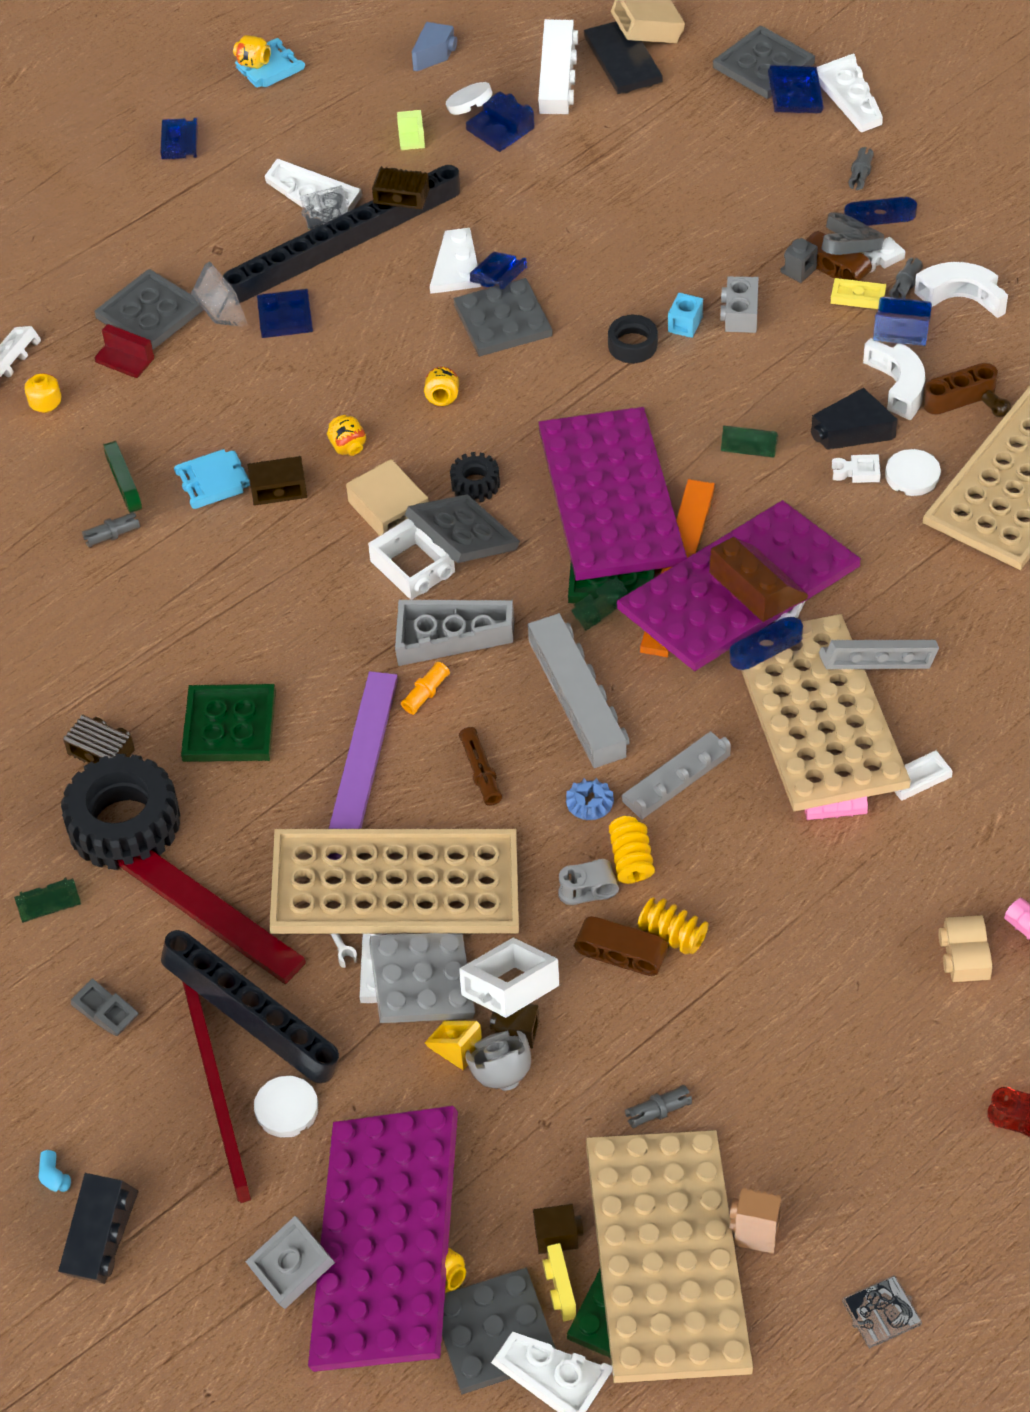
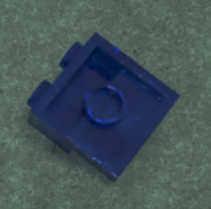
(501, 121)

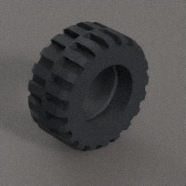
(112, 782)

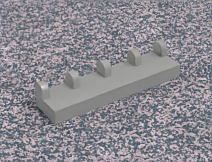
(879, 654)
(676, 774)

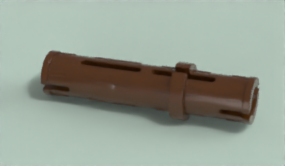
(489, 790)

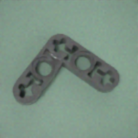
(850, 236)

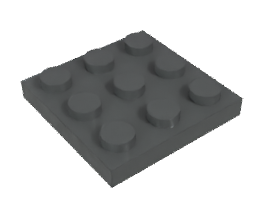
(752, 56)
(149, 308)
(502, 317)
(462, 528)
(481, 1320)

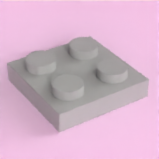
(290, 1262)

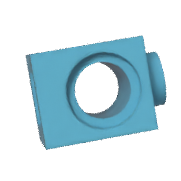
(685, 315)

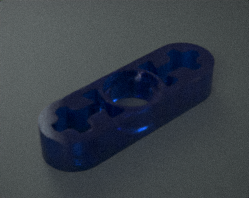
(897, 204)
(787, 628)

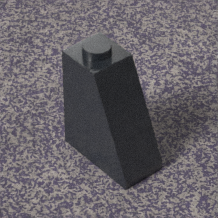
(853, 422)

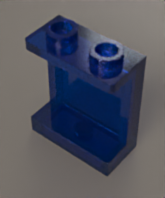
(902, 321)

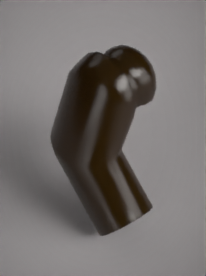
(999, 406)

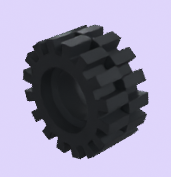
(475, 466)

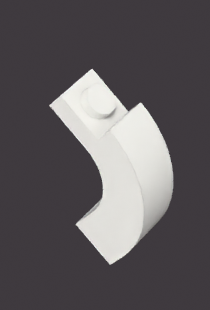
(961, 280)
(907, 371)

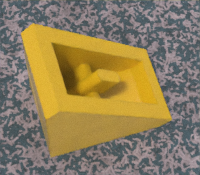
(454, 1039)

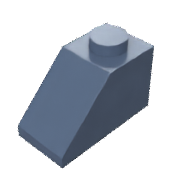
(433, 45)

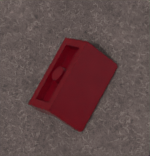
(125, 351)

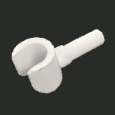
(343, 950)

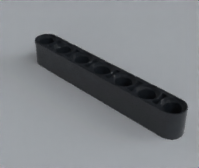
(208, 977)

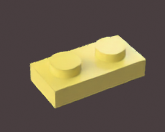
(857, 293)
(562, 1295)

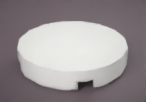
(468, 96)
(913, 472)
(286, 1106)

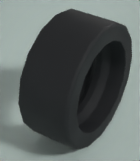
(628, 352)

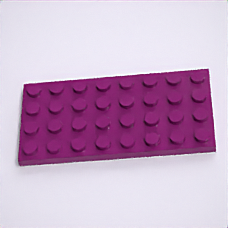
(611, 493)
(701, 618)
(387, 1238)

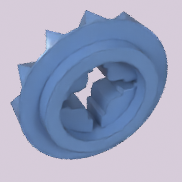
(597, 807)

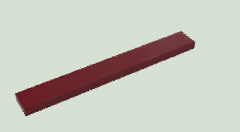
(216, 916)
(217, 1095)

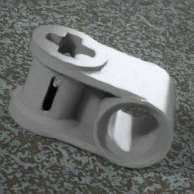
(589, 880)

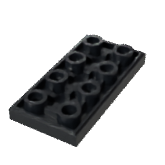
(623, 60)

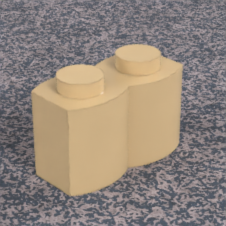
(966, 948)

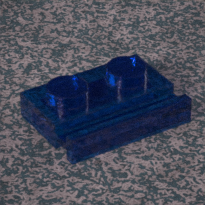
(179, 138)
(497, 269)

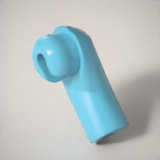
(50, 1175)

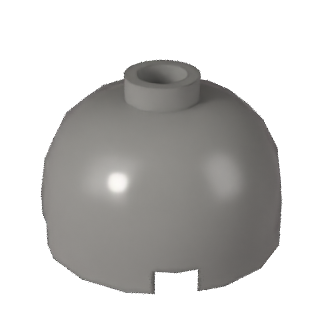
(500, 1060)

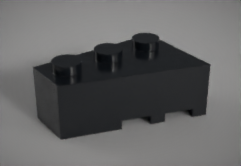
(97, 1228)

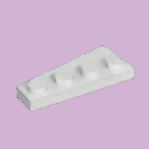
(850, 92)
(297, 181)

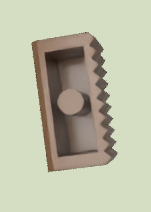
(755, 1220)

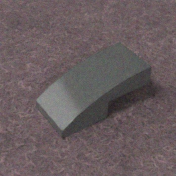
(103, 1008)

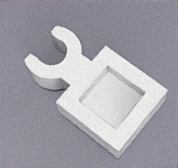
(887, 256)
(861, 468)

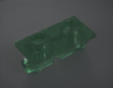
(749, 441)
(591, 611)
(48, 900)

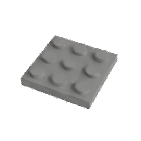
(419, 977)

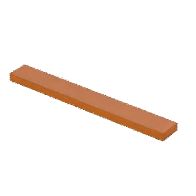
(691, 523)

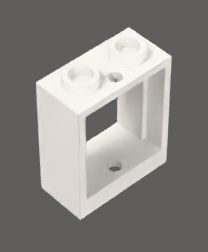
(398, 540)
(480, 977)

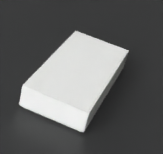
(925, 773)

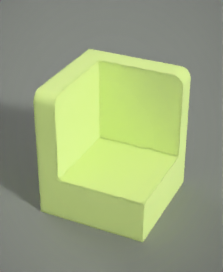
(410, 130)

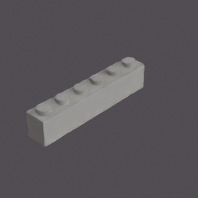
(577, 690)

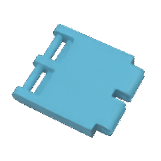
(276, 69)
(212, 477)

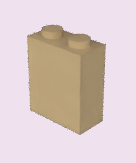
(648, 20)
(384, 496)

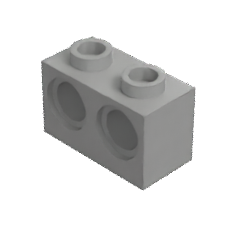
(741, 304)

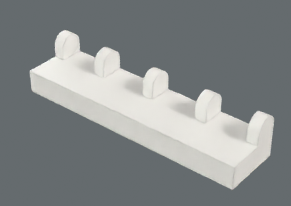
(14, 346)

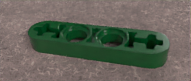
(122, 476)

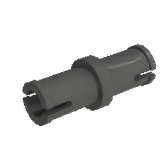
(861, 168)
(906, 278)
(110, 529)
(658, 1106)

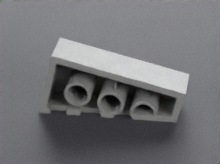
(450, 627)

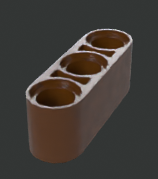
(844, 266)
(959, 388)
(621, 946)

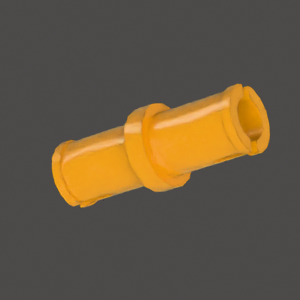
(425, 688)

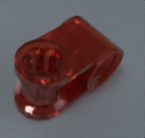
(1016, 1115)

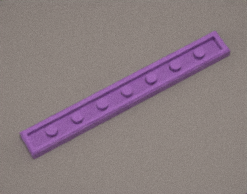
(363, 753)

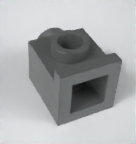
(800, 260)

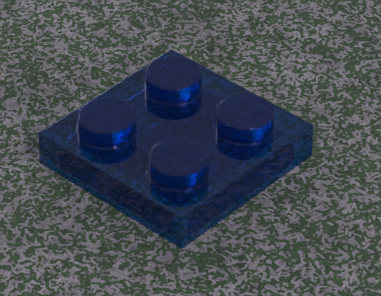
(795, 89)
(284, 313)

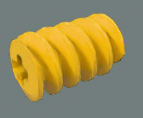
(631, 850)
(672, 927)

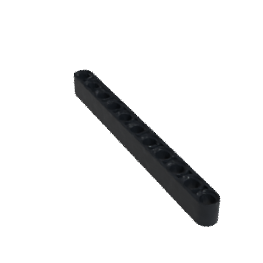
(334, 238)

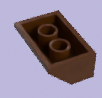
(754, 579)

